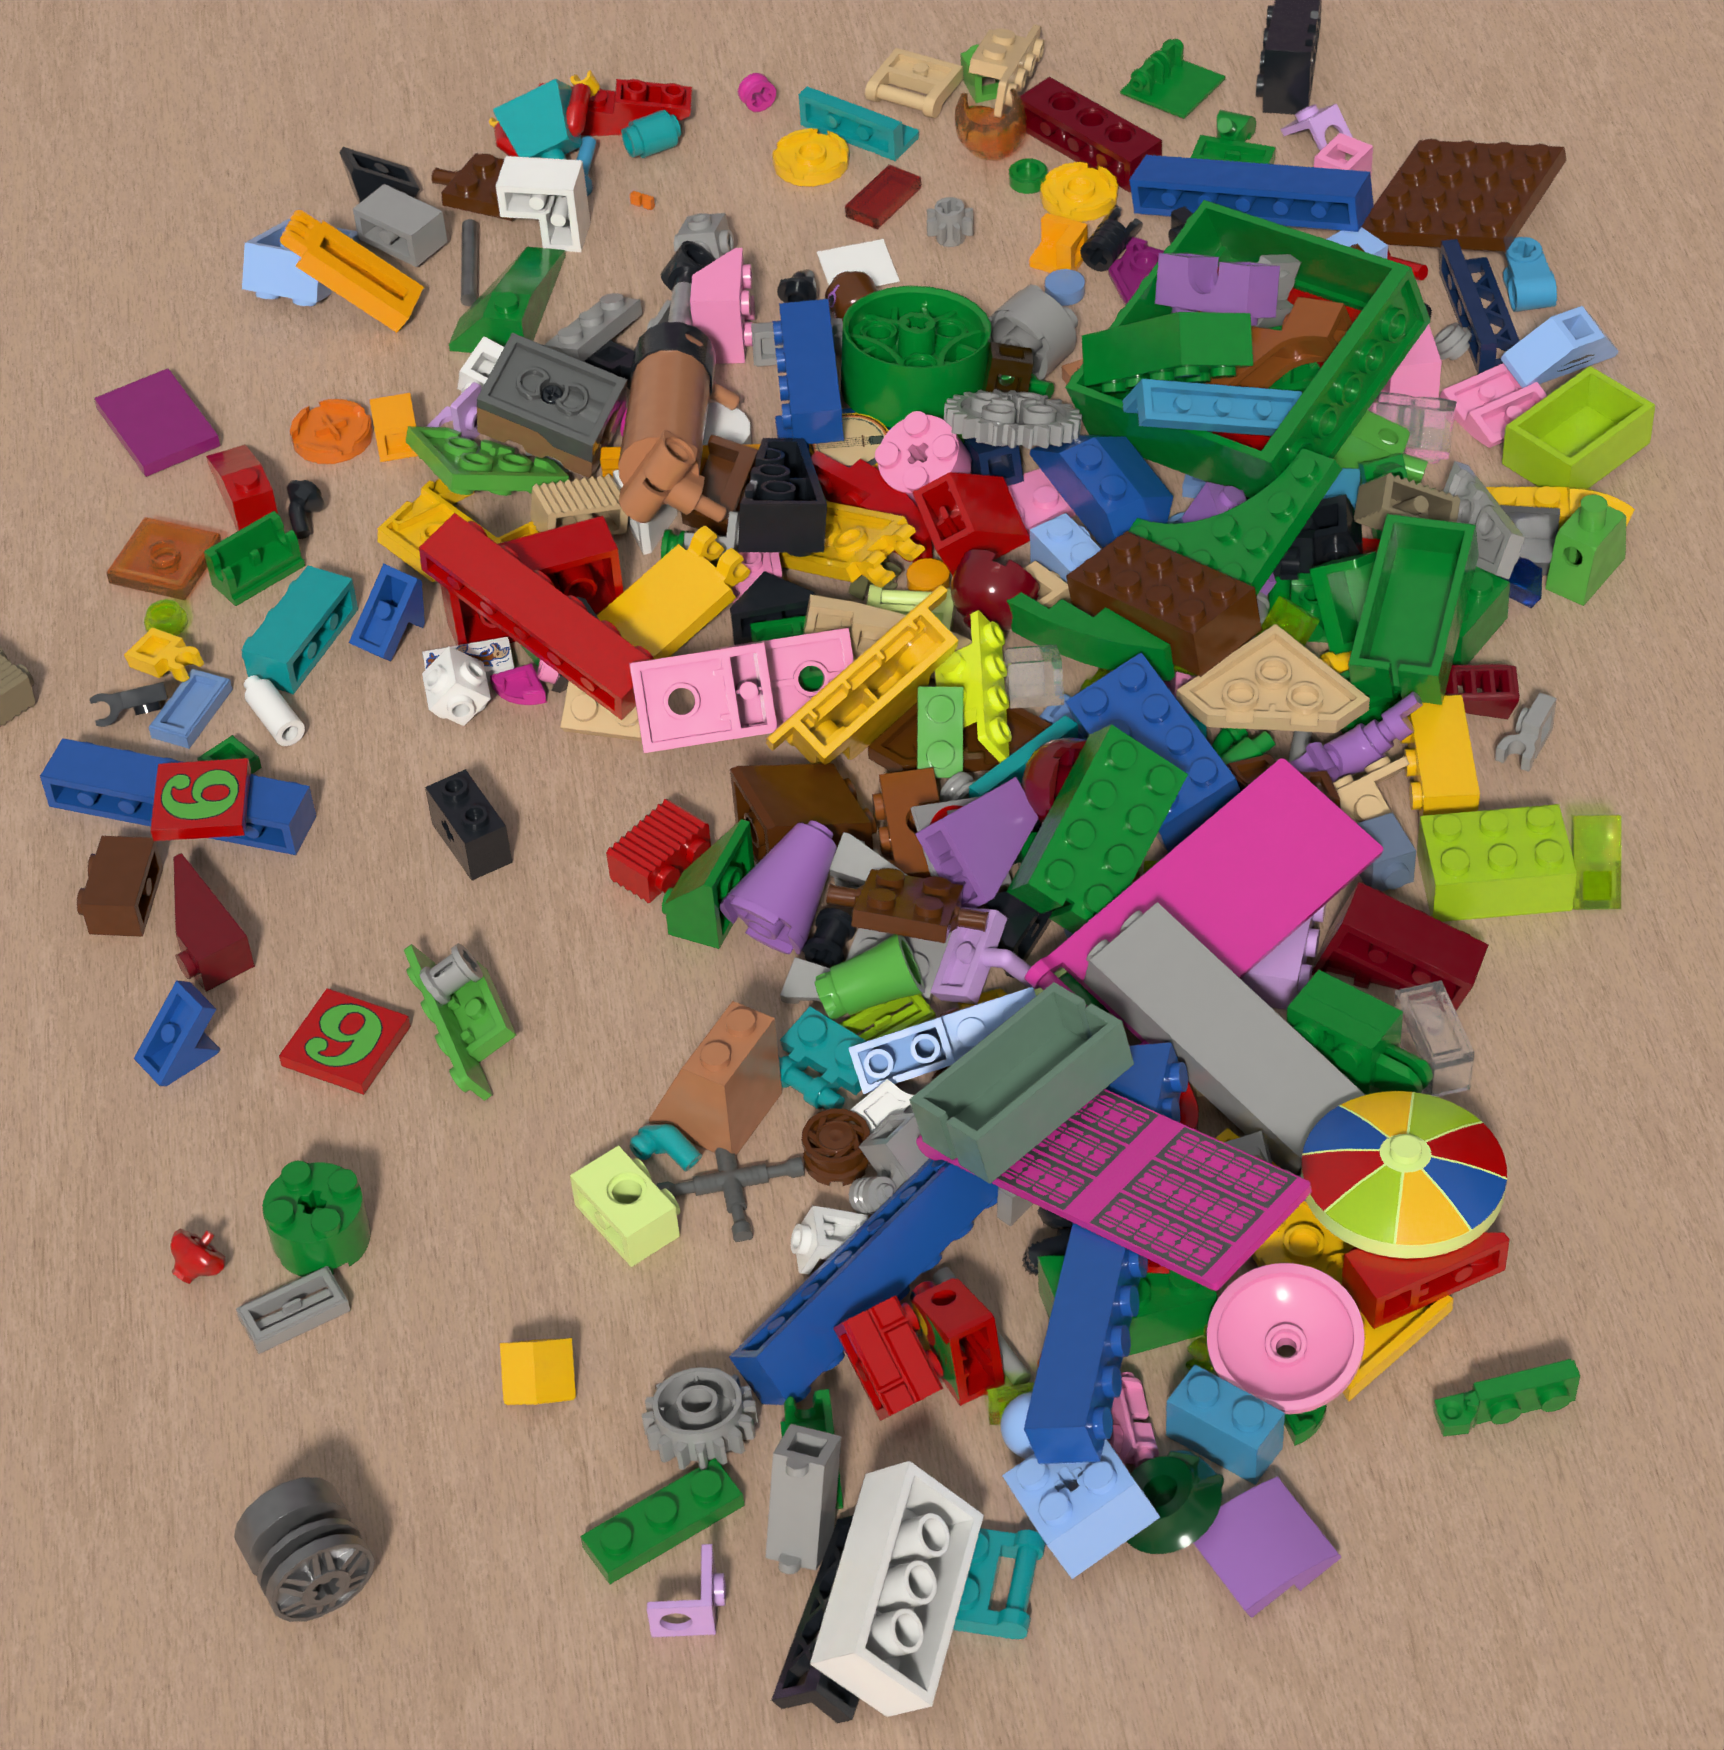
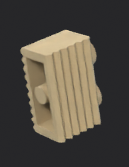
(578, 501)

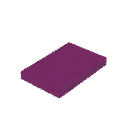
(157, 422)

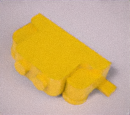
(871, 689)

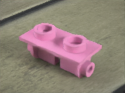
(1132, 1440)

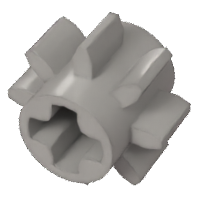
(950, 222)

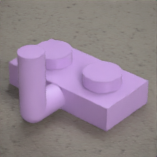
(969, 959)

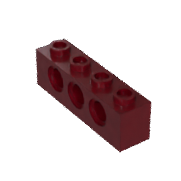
(1086, 130)

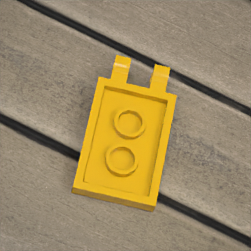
(857, 545)
(677, 595)

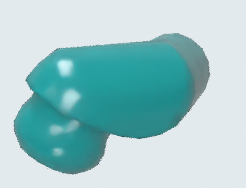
(663, 1140)

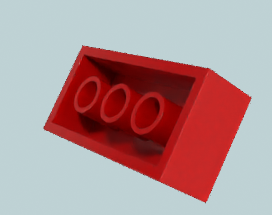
(575, 557)

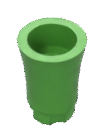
(870, 979)

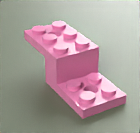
(734, 688)

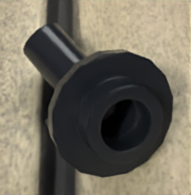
(798, 288)
(304, 498)

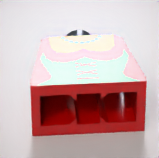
(952, 1317)

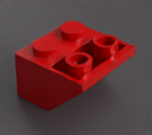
(970, 514)

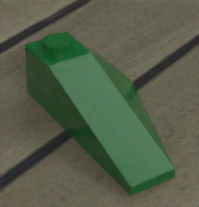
(511, 302)

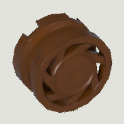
(833, 1146)

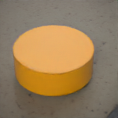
(927, 575)

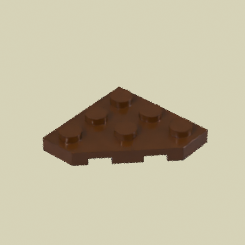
(898, 744)

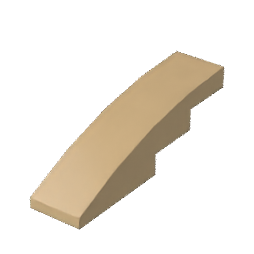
(864, 622)

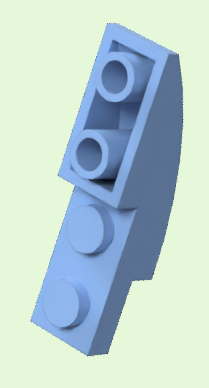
(932, 1042)

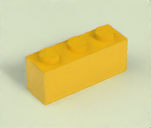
(1441, 759)

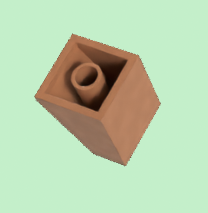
(725, 1082)

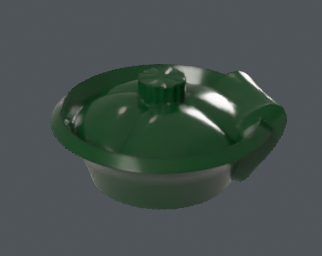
(1185, 1497)

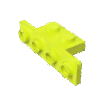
(981, 674)

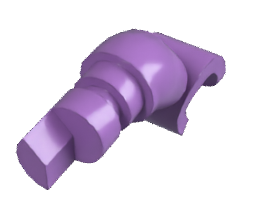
(1362, 744)

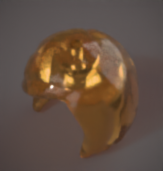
(988, 135)

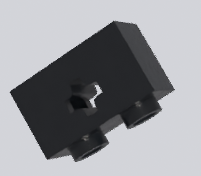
(468, 824)

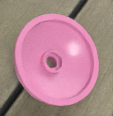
(1292, 1308)

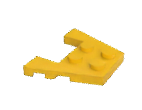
(418, 520)

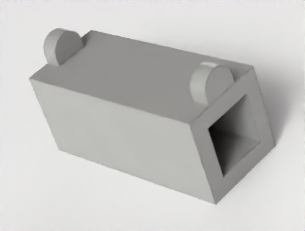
(802, 1498)

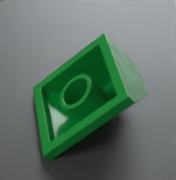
(695, 901)

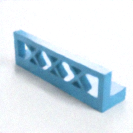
(1209, 406)

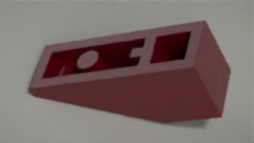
(207, 935)

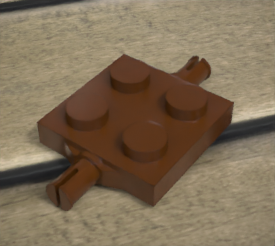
(472, 186)
(908, 905)

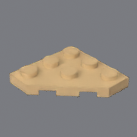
(1273, 687)

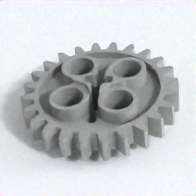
(1012, 419)

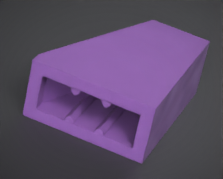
(980, 841)

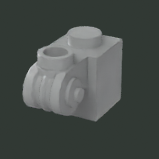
(894, 1157)

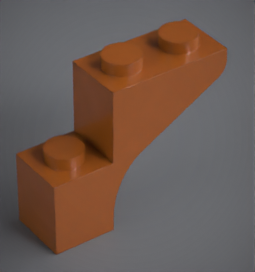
(1306, 337)

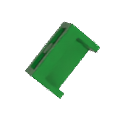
(1340, 595)

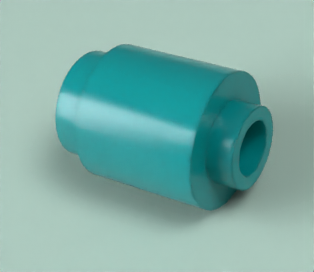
(651, 134)

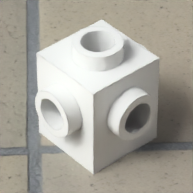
(456, 686)

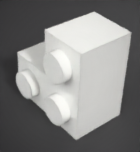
(548, 192)

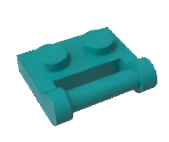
(977, 1597)

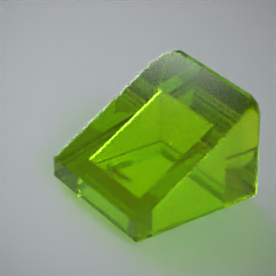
(998, 1398)

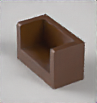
(725, 481)

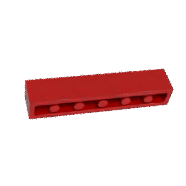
(533, 612)

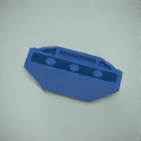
(1105, 484)

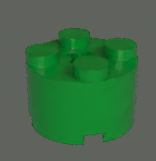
(316, 1217)

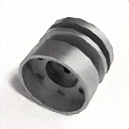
(304, 1549)

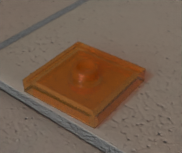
(162, 558)

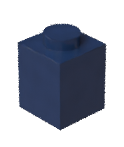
(995, 461)

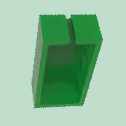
(1168, 348)
(1414, 608)
(1097, 828)

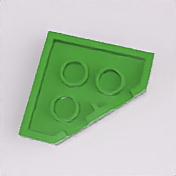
(487, 467)

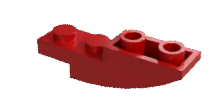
(632, 99)
(865, 488)

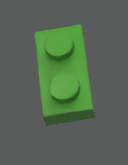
(940, 730)

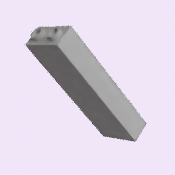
(1221, 1029)

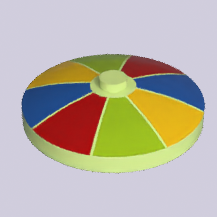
(1404, 1174)

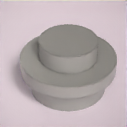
(1452, 341)

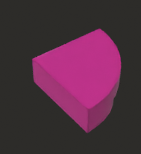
(519, 686)

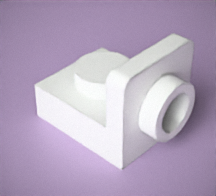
(822, 1235)

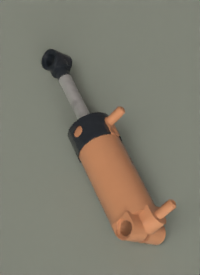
(670, 405)

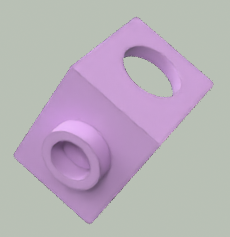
(1318, 121)
(462, 413)
(700, 1611)

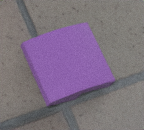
(1265, 1546)

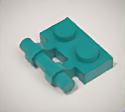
(824, 1047)

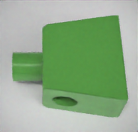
(1376, 439)
(1593, 540)

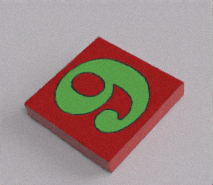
(201, 799)
(345, 1041)

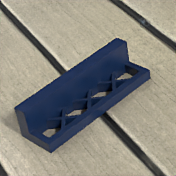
(1468, 308)

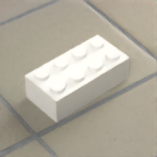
(897, 1590)

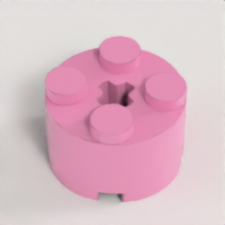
(920, 452)

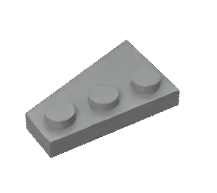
(1496, 533)

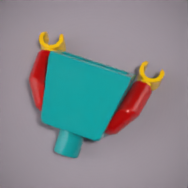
(545, 120)

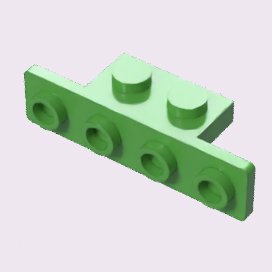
(468, 1025)

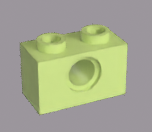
(626, 1205)

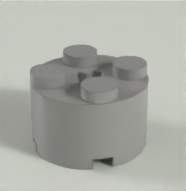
(1037, 323)

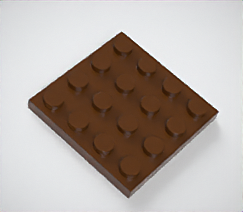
(1464, 194)

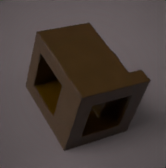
(1008, 361)

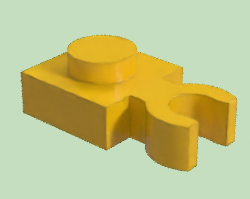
(161, 653)

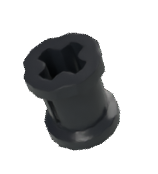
(829, 938)

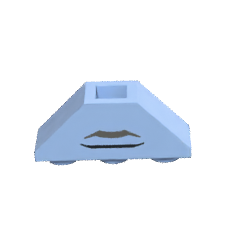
(1559, 348)

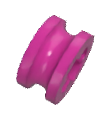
(756, 92)

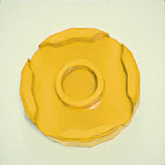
(810, 157)
(1079, 191)

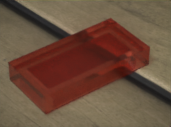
(883, 196)

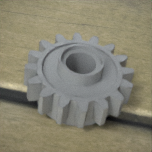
(699, 1416)

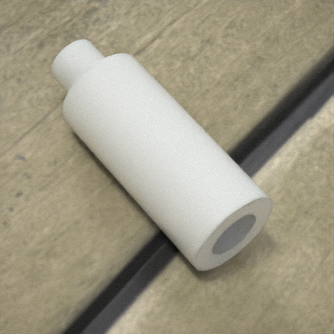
(273, 711)

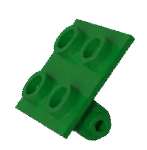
(1171, 82)

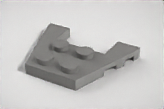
(853, 864)

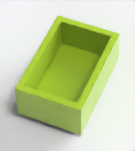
(1578, 432)
(1496, 863)

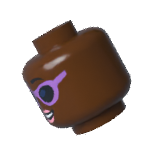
(846, 290)

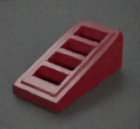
(1498, 688)

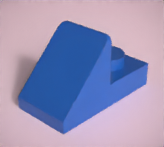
(389, 608)
(177, 1036)

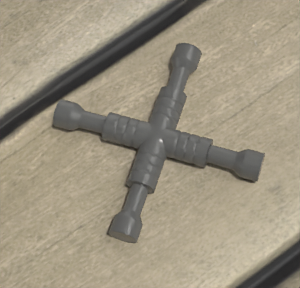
(731, 1180)

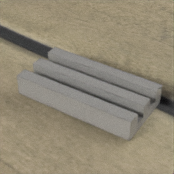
(295, 1315)

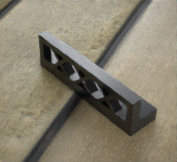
(818, 1688)

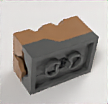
(551, 404)

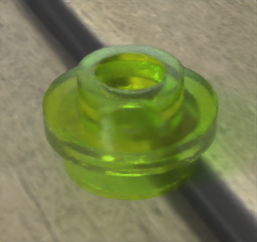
(166, 616)

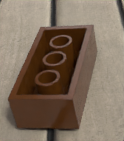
(1171, 597)

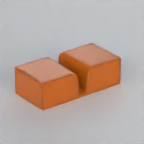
(639, 199)

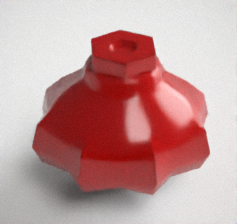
(195, 1256)

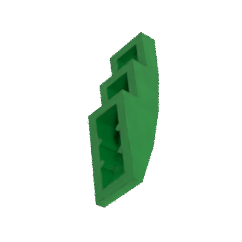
(1096, 641)

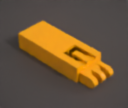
(351, 270)

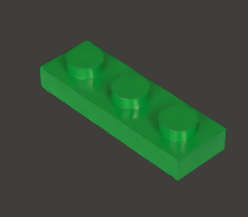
(662, 1521)

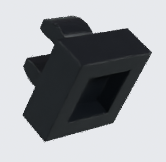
(1298, 558)

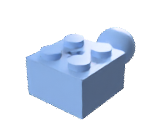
(1075, 1507)

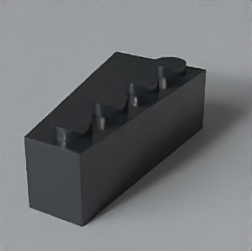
(1289, 55)
(783, 501)

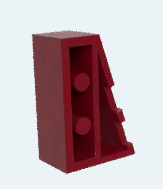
(1398, 947)

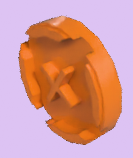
(331, 432)

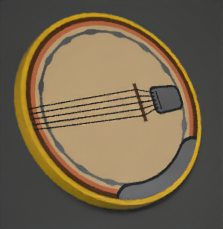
(861, 440)

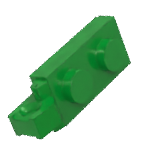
(1508, 1396)

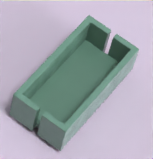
(1022, 1082)

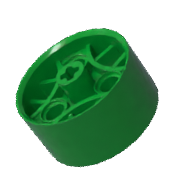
(912, 351)

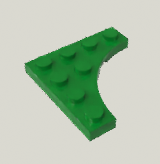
(1257, 533)

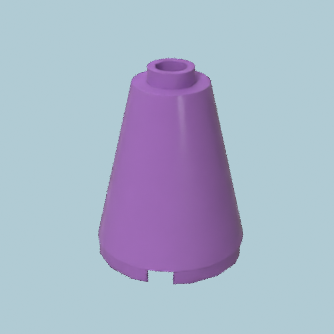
(784, 889)

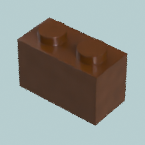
(120, 886)

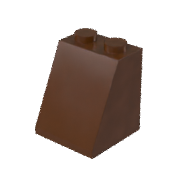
(784, 795)

